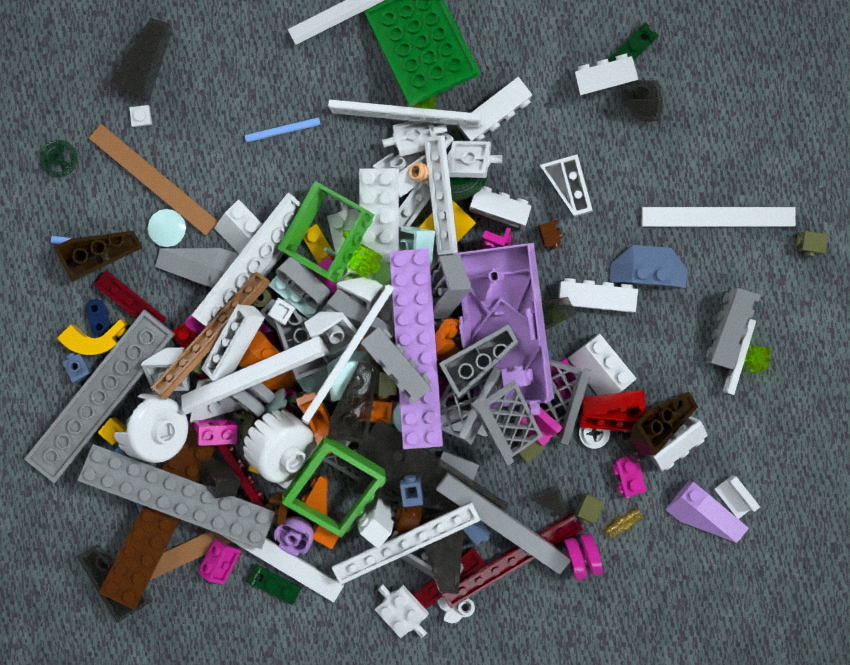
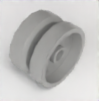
(248, 398)

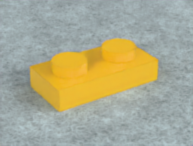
(317, 243)

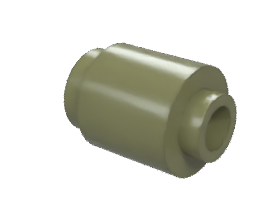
(267, 298)

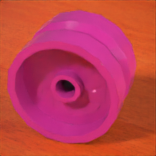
(585, 556)

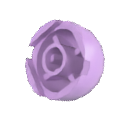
(295, 535)

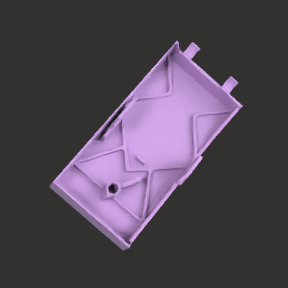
(503, 294)

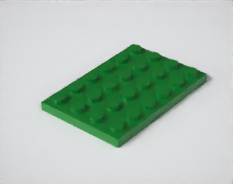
(422, 46)

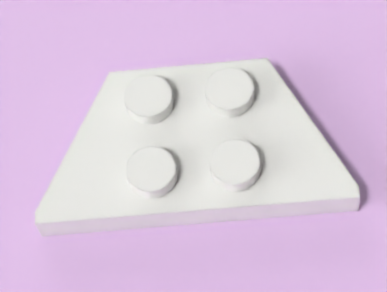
(217, 408)

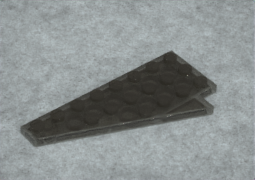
(386, 450)

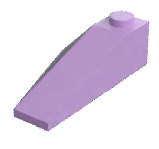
(702, 511)

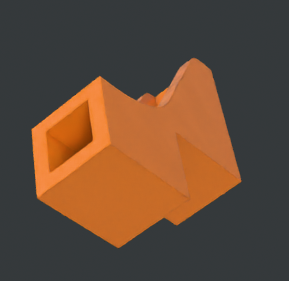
(318, 501)

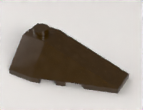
(92, 253)
(661, 423)

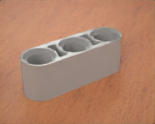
(303, 282)

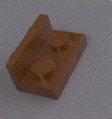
(281, 510)

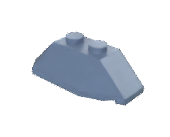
(649, 267)

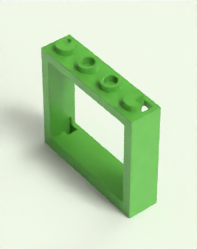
(303, 221)
(289, 496)

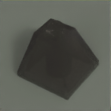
(643, 99)

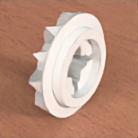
(587, 440)

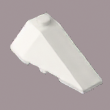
(404, 163)

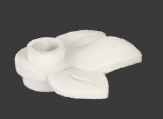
(456, 613)

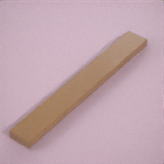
(153, 179)
(207, 338)
(191, 550)

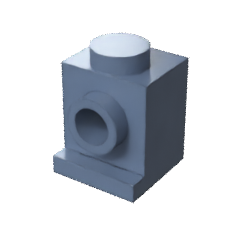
(83, 370)
(409, 497)

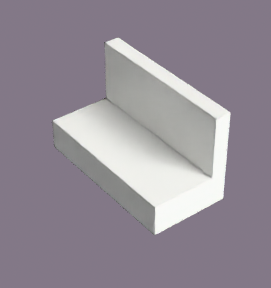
(736, 496)

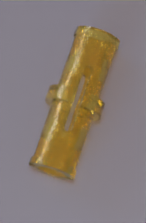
(624, 523)

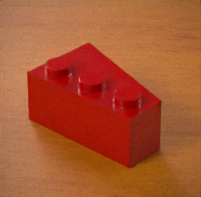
(612, 411)

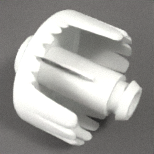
(154, 430)
(279, 446)

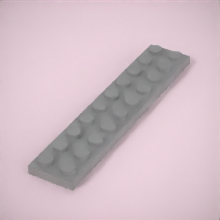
(98, 397)
(176, 496)

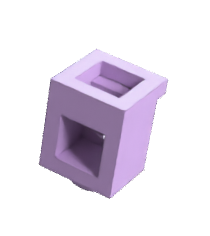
(518, 374)

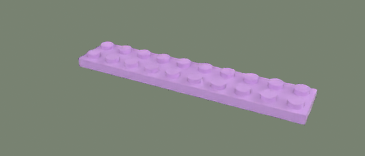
(417, 337)

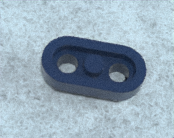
(98, 317)

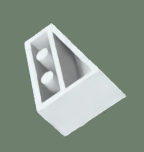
(570, 184)
(376, 521)

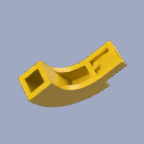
(80, 343)

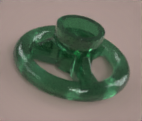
(52, 155)

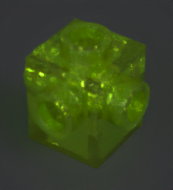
(365, 261)

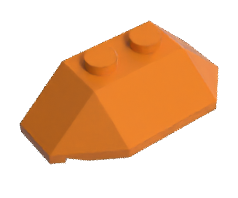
(261, 349)

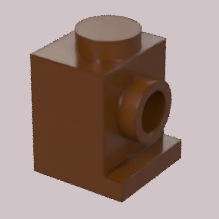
(550, 235)

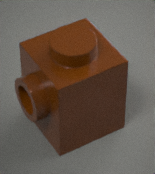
(407, 518)

